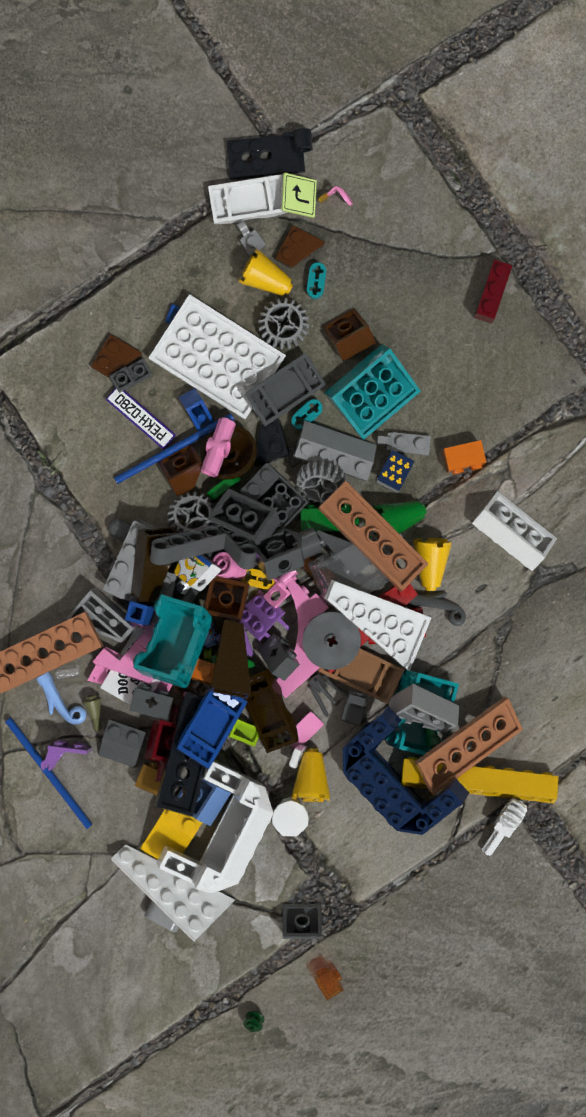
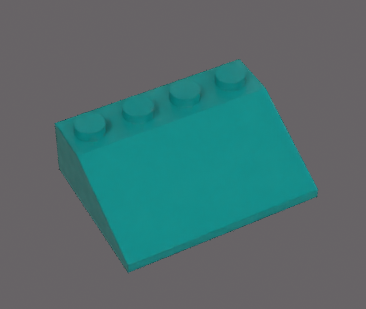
(373, 391)

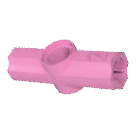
(218, 447)

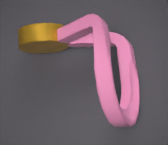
(345, 196)

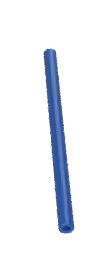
(168, 451)
(49, 774)

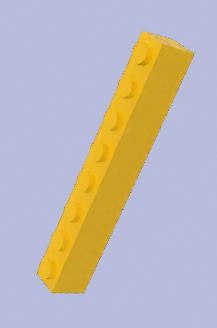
(493, 782)

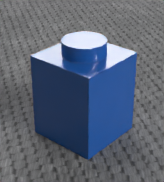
(140, 613)

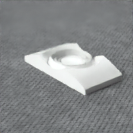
(246, 199)

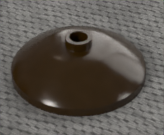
(242, 447)

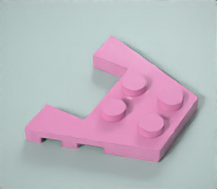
(125, 665)

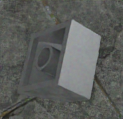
(122, 742)

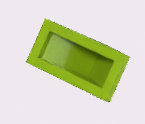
(244, 732)

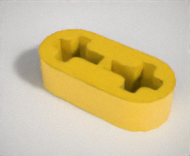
(255, 583)

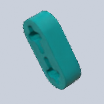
(321, 281)
(304, 411)

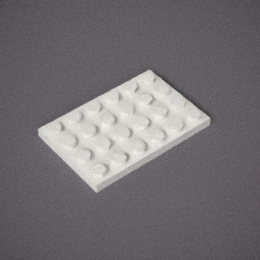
(215, 355)

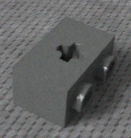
(279, 656)
(159, 711)

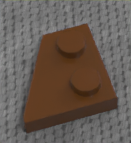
(297, 247)
(114, 356)

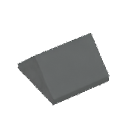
(302, 921)

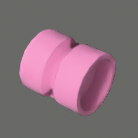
(230, 569)

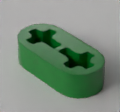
(221, 488)

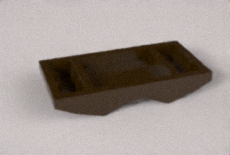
(269, 713)

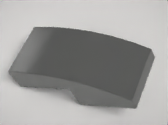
(131, 376)

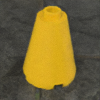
(265, 275)
(435, 553)
(311, 778)

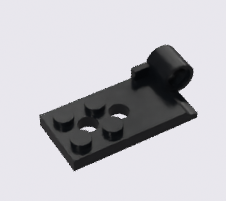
(285, 150)

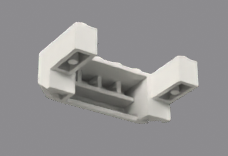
(233, 839)

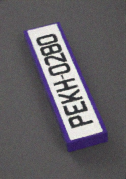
(141, 418)

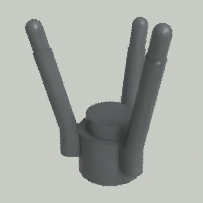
(318, 683)

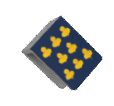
(395, 471)

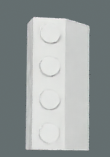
(515, 531)

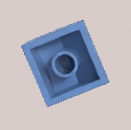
(209, 802)

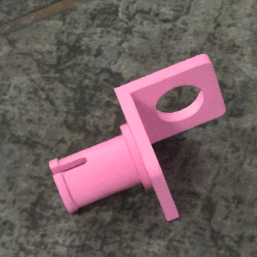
(280, 586)

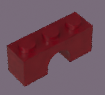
(493, 291)

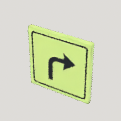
(298, 195)

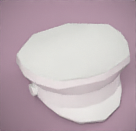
(290, 817)

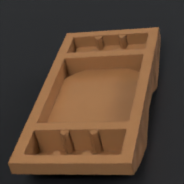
(369, 675)

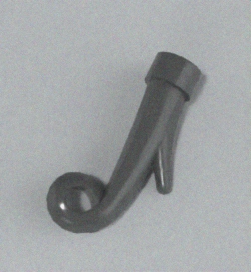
(434, 601)

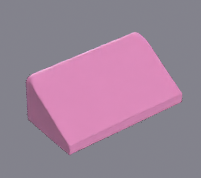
(307, 728)

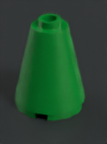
(402, 514)

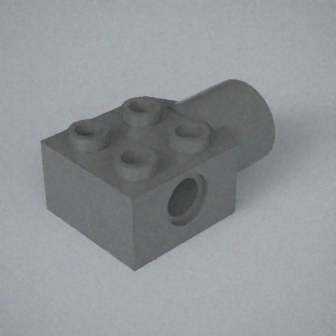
(286, 551)

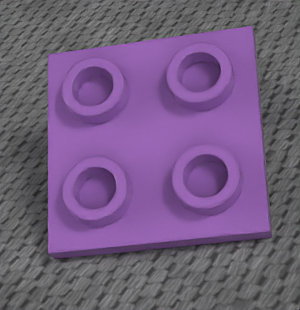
(260, 616)
(58, 748)

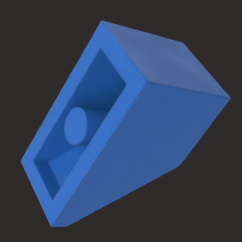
(196, 409)

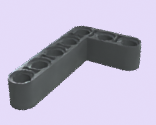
(204, 541)

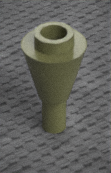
(93, 707)

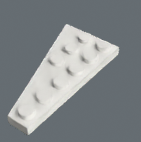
(386, 623)
(179, 899)

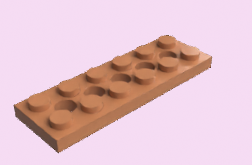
(373, 549)
(56, 657)
(458, 743)

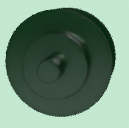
(254, 1021)

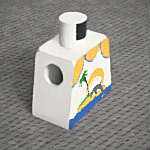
(195, 573)

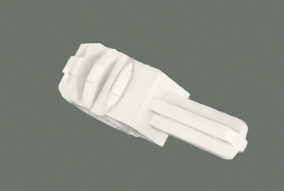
(505, 824)

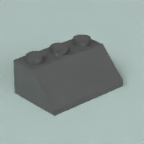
(245, 516)

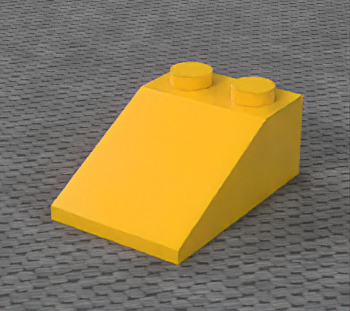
(171, 830)

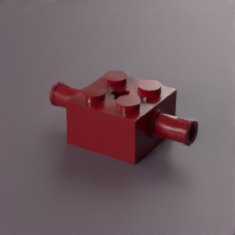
(157, 745)

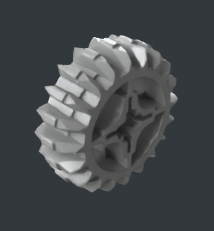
(276, 319)
(319, 480)
(180, 509)

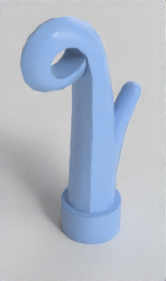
(55, 700)

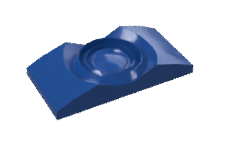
(210, 727)

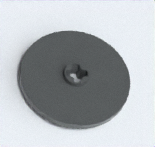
(318, 648)

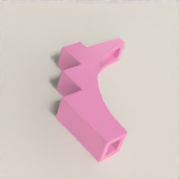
(306, 610)

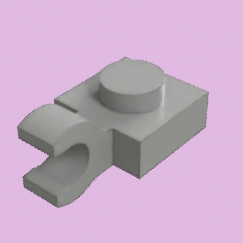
(250, 240)

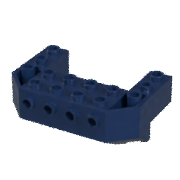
(383, 786)

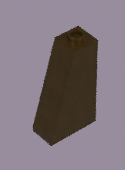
(147, 576)
(231, 662)

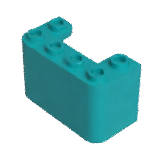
(175, 642)

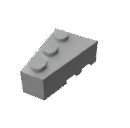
(105, 616)
(425, 708)

